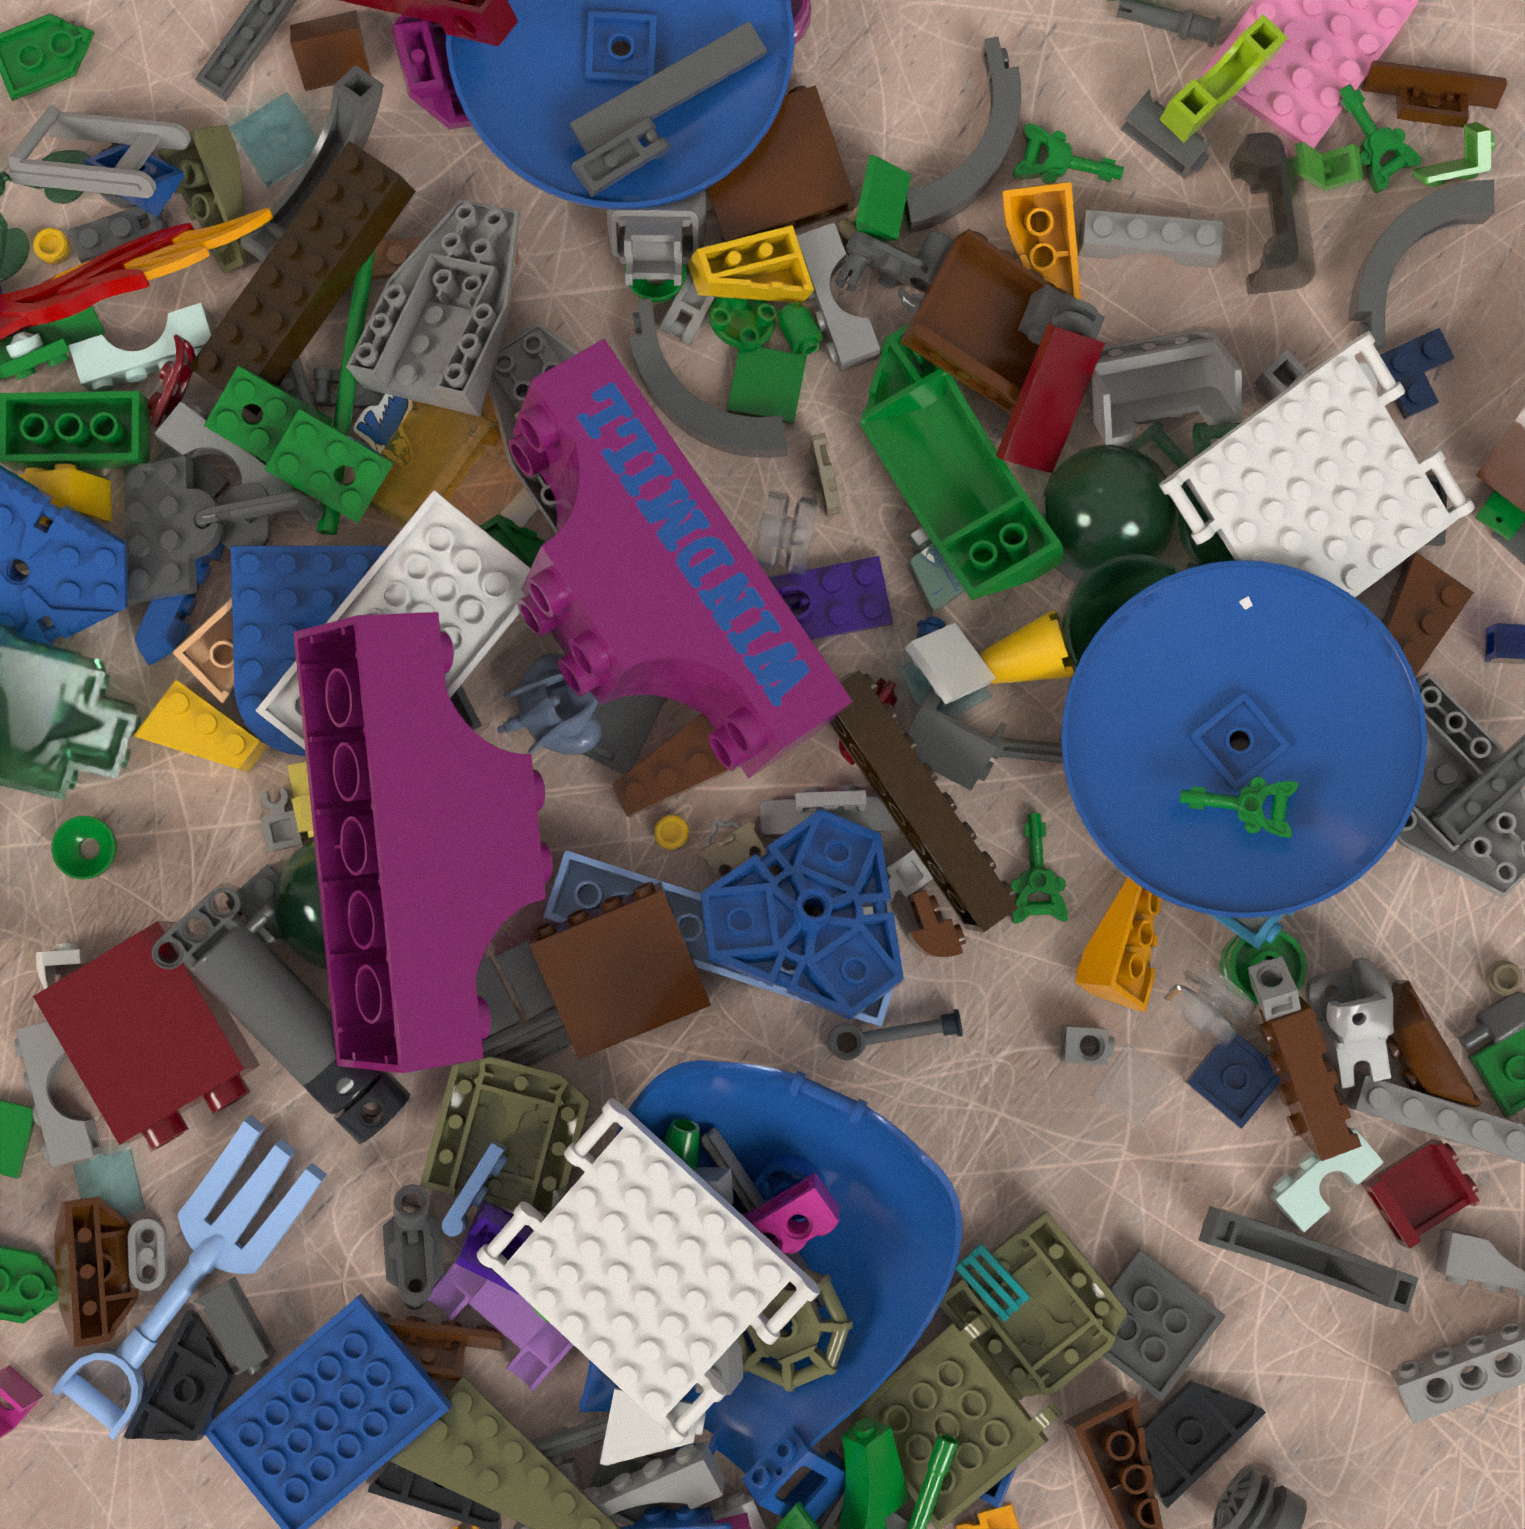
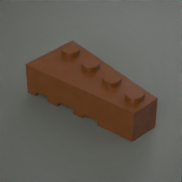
(1423, 608)
(671, 769)
(1308, 1083)
(1116, 1461)

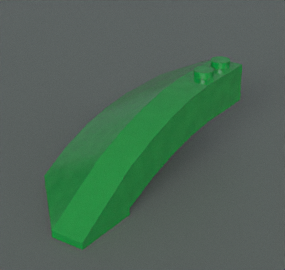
(952, 475)

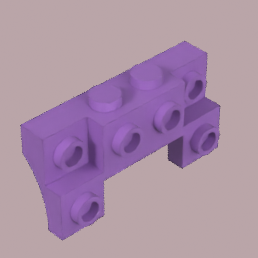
(510, 1313)

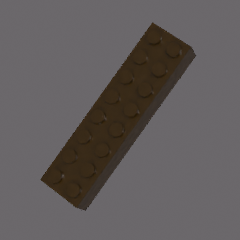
(306, 271)
(920, 807)

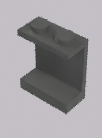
(953, 747)

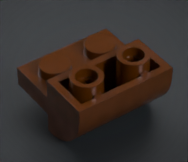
(934, 937)

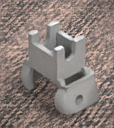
(654, 238)
(1349, 1037)

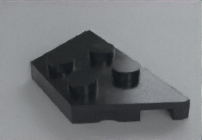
(184, 1387)
(1193, 1435)
(414, 1490)

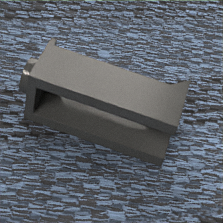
(1149, 132)
(237, 1326)

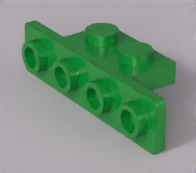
(56, 340)

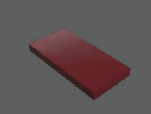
(1050, 399)

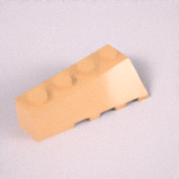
(210, 652)

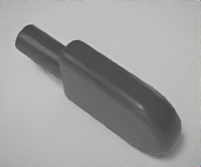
(1498, 1021)

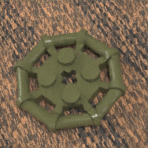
(803, 1340)

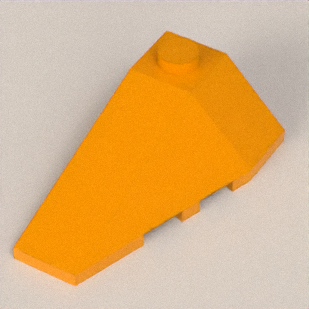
(1044, 232)
(1119, 952)

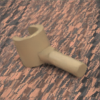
(847, 226)

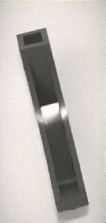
(349, 119)
(956, 191)
(1445, 208)
(719, 429)
(1308, 1258)

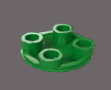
(742, 321)

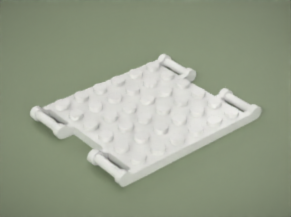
(1321, 479)
(648, 1270)

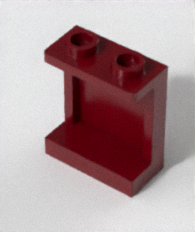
(1421, 1191)

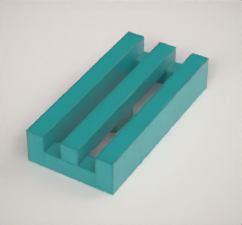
(1013, 1305)

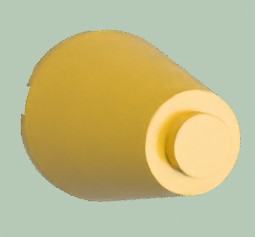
(1030, 653)

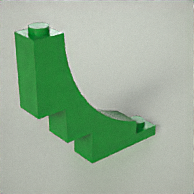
(872, 1476)

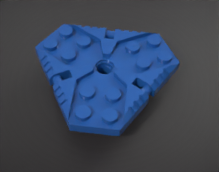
(73, 566)
(840, 956)

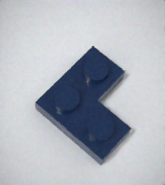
(1410, 363)

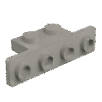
(846, 802)

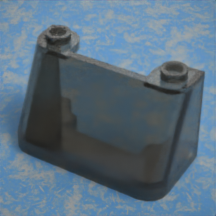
(1289, 253)

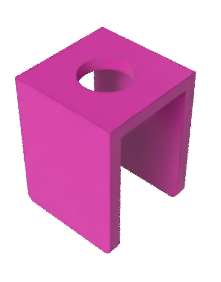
(19, 1394)

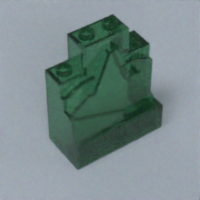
(56, 717)

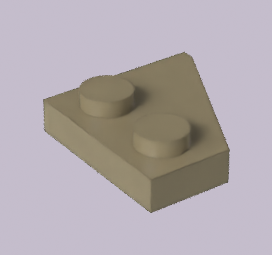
(819, 464)

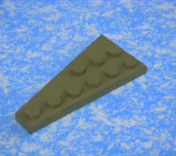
(497, 1465)

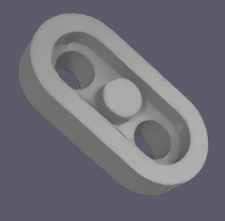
(147, 1253)

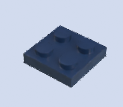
(1234, 1080)

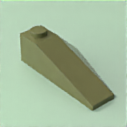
(212, 186)

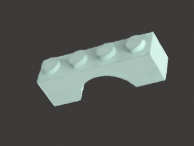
(104, 365)

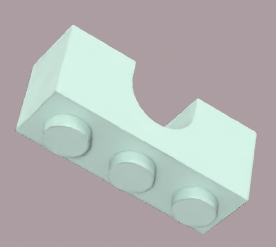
(1300, 1195)

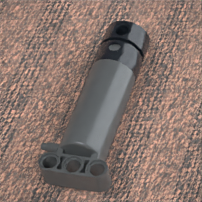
(279, 1011)

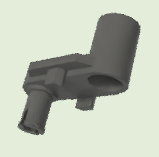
(893, 262)
(413, 1247)

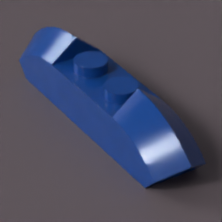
(164, 620)

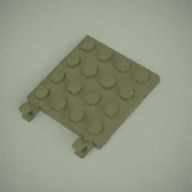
(956, 1394)

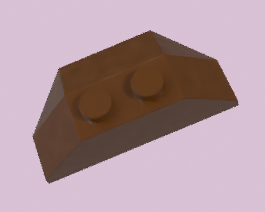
(1423, 1052)
(92, 1270)

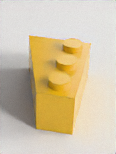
(754, 268)
(74, 488)
(199, 728)

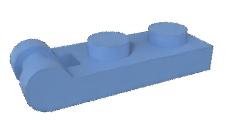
(475, 1190)

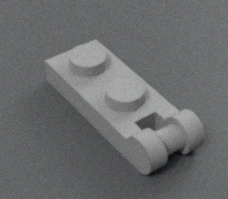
(691, 304)

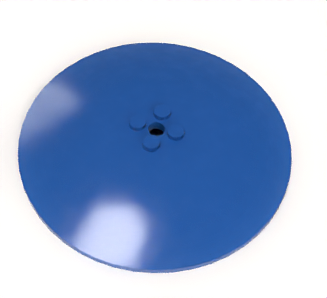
(563, 66)
(1311, 689)

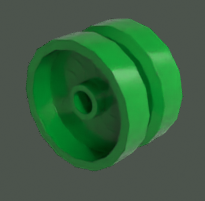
(1240, 955)

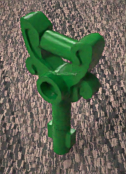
(1378, 142)
(1059, 158)
(1249, 804)
(1038, 879)

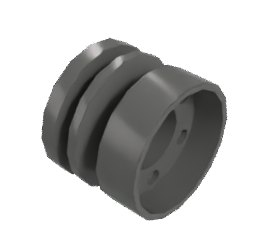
(1255, 1504)

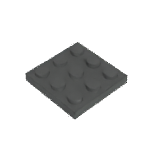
(1162, 1325)

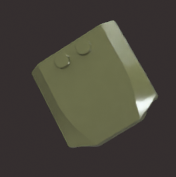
(520, 1107)
(1061, 1326)

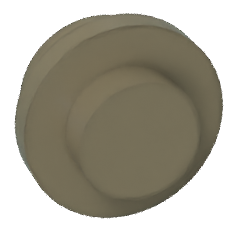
(1503, 977)

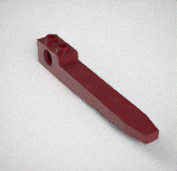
(468, 19)

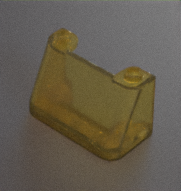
(429, 454)

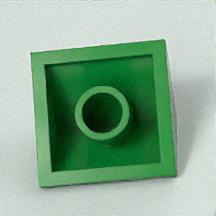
(882, 200)

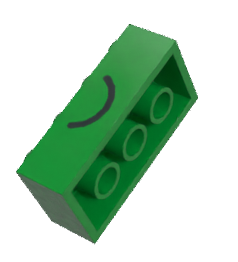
(74, 429)

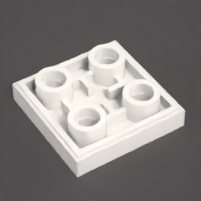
(950, 663)

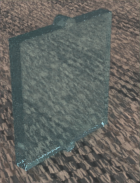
(113, 1180)

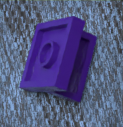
(484, 1228)

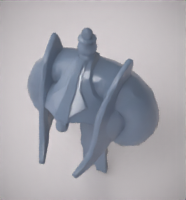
(553, 711)

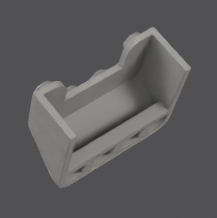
(1162, 380)

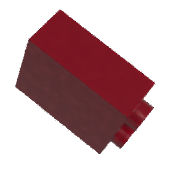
(147, 1039)

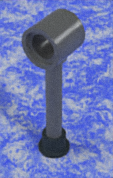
(947, 1024)

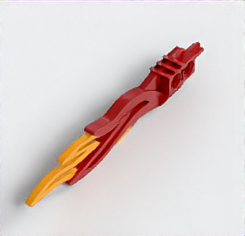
(119, 271)

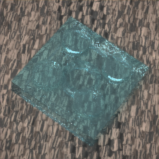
(276, 139)

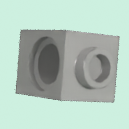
(1274, 1000)
(1071, 1040)

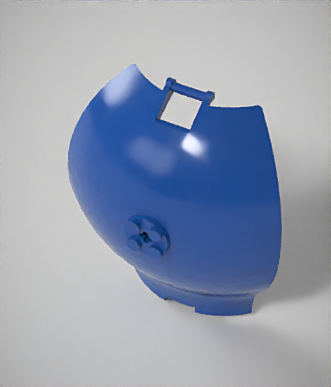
(884, 1256)

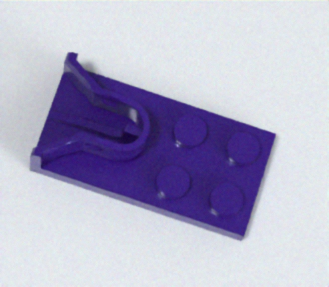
(837, 598)

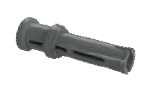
(1185, 24)

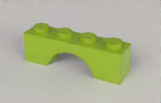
(1236, 68)

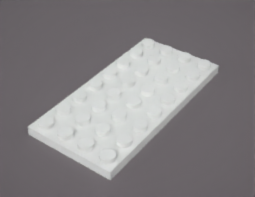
(431, 566)

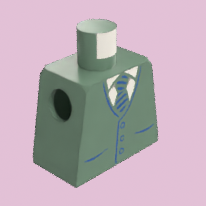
(931, 573)

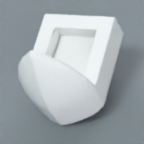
(64, 955)

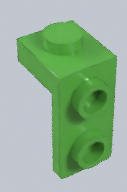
(1478, 146)
(1329, 168)

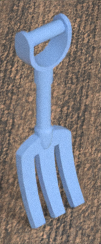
(214, 1247)

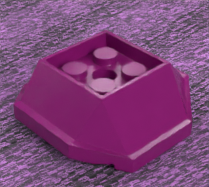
(426, 69)

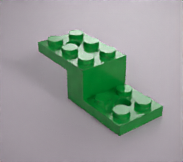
(298, 443)

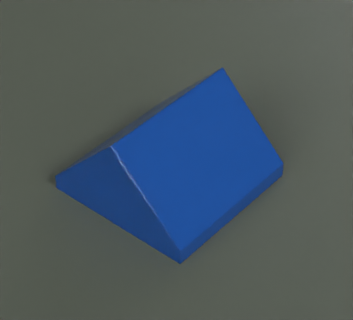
(163, 173)

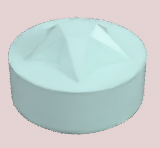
(24, 343)

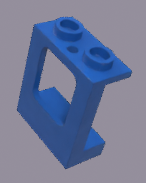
(815, 1491)

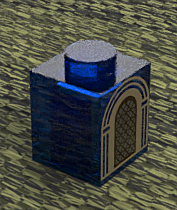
(1505, 643)

